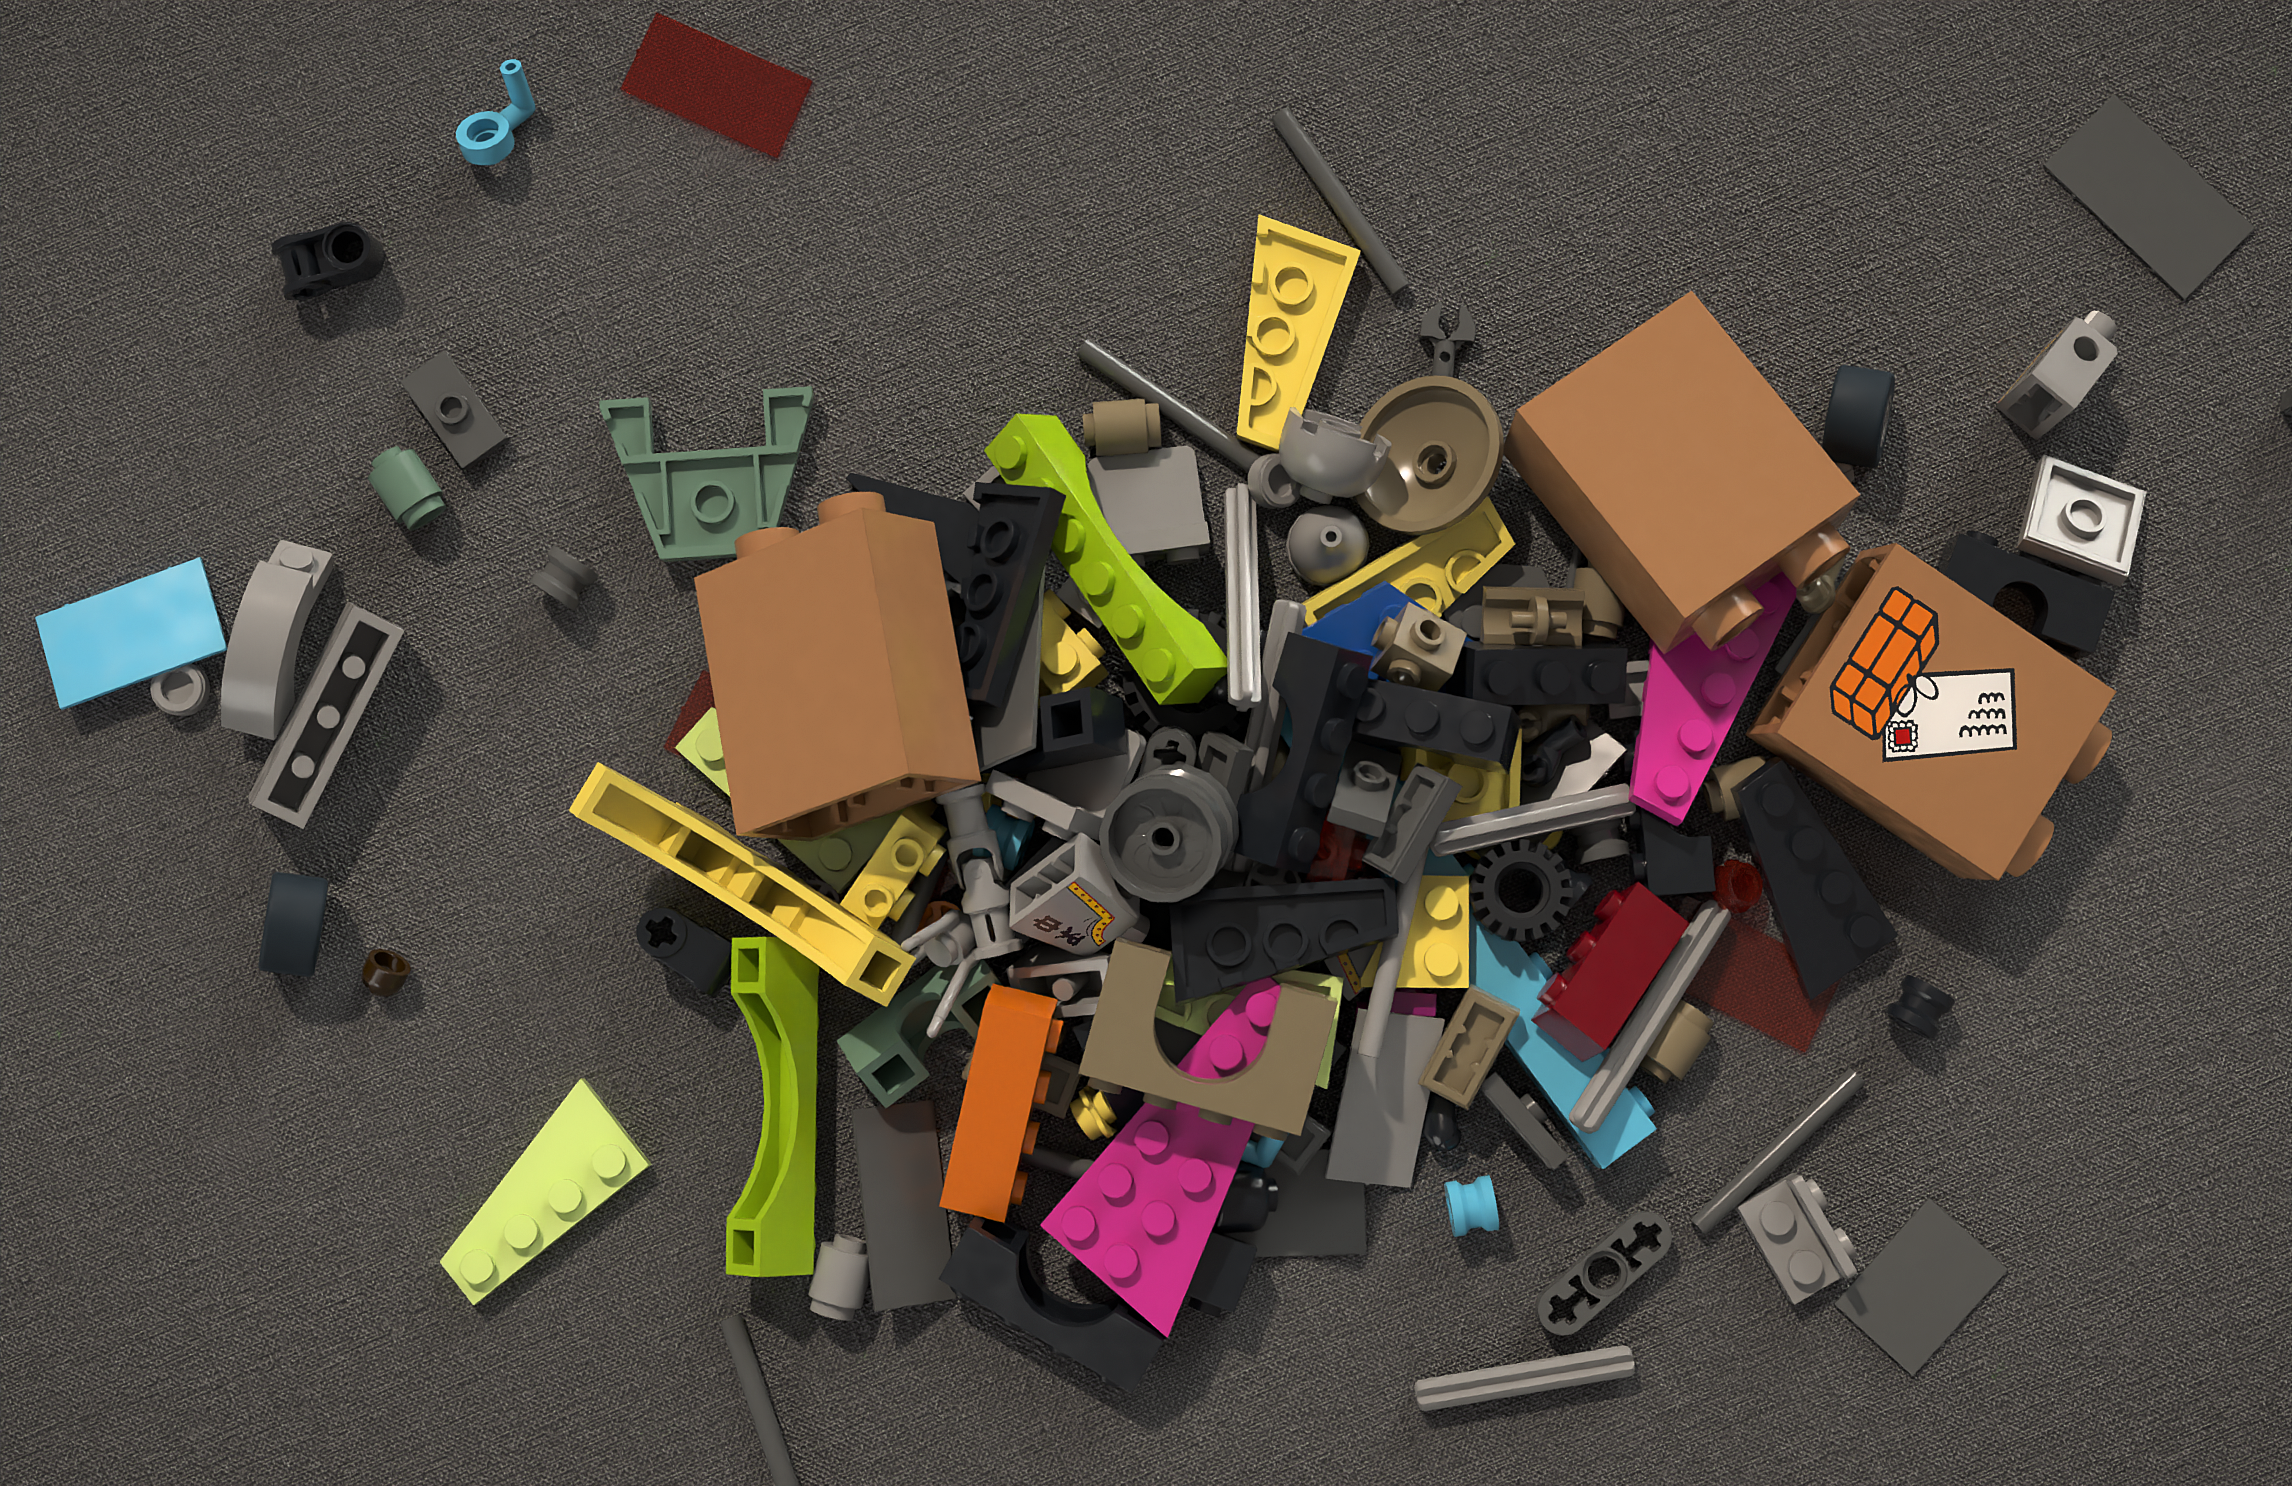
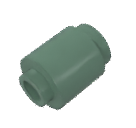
(406, 487)

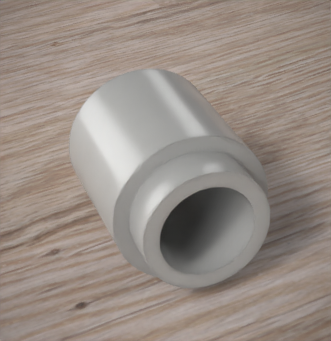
(840, 1278)

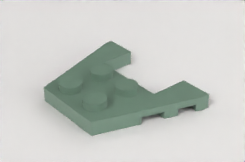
(710, 497)

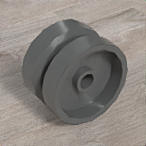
(1177, 863)

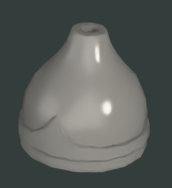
(1327, 545)

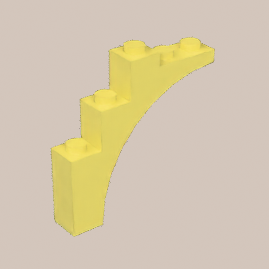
(746, 881)

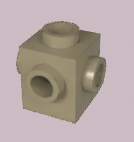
(1416, 649)

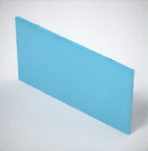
(131, 633)

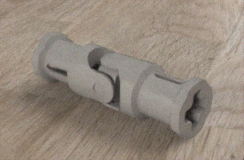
(980, 875)

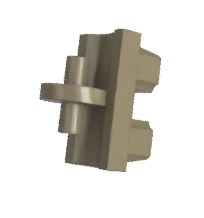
(1532, 616)

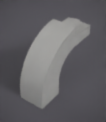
(266, 638)

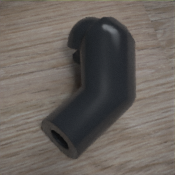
(1440, 1123)

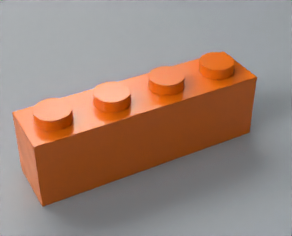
(999, 1103)

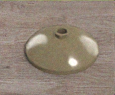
(1430, 424)

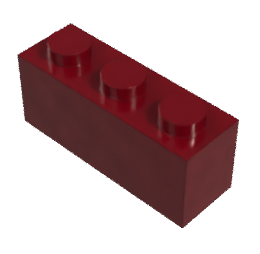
(1608, 970)

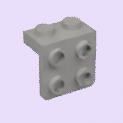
(1152, 503)
(1072, 795)

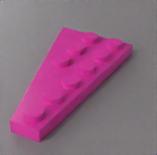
(1692, 704)
(1162, 1180)

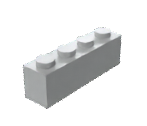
(325, 715)

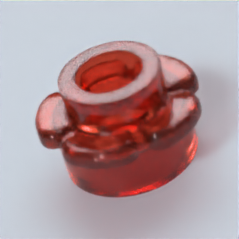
(1737, 886)

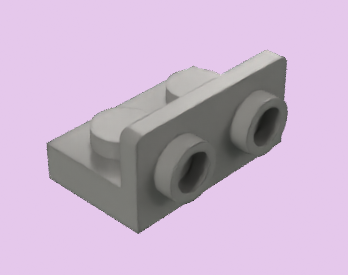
(1797, 1237)

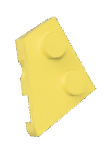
(1437, 938)

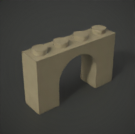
(1268, 1092)

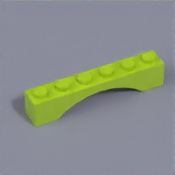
(1155, 634)
(774, 1217)

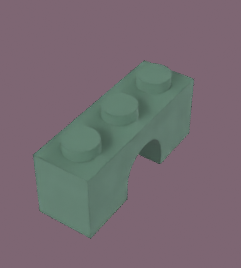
(892, 1041)

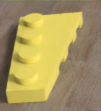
(1291, 316)
(1428, 567)

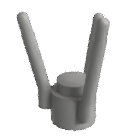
(946, 943)

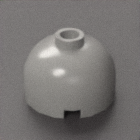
(1329, 455)

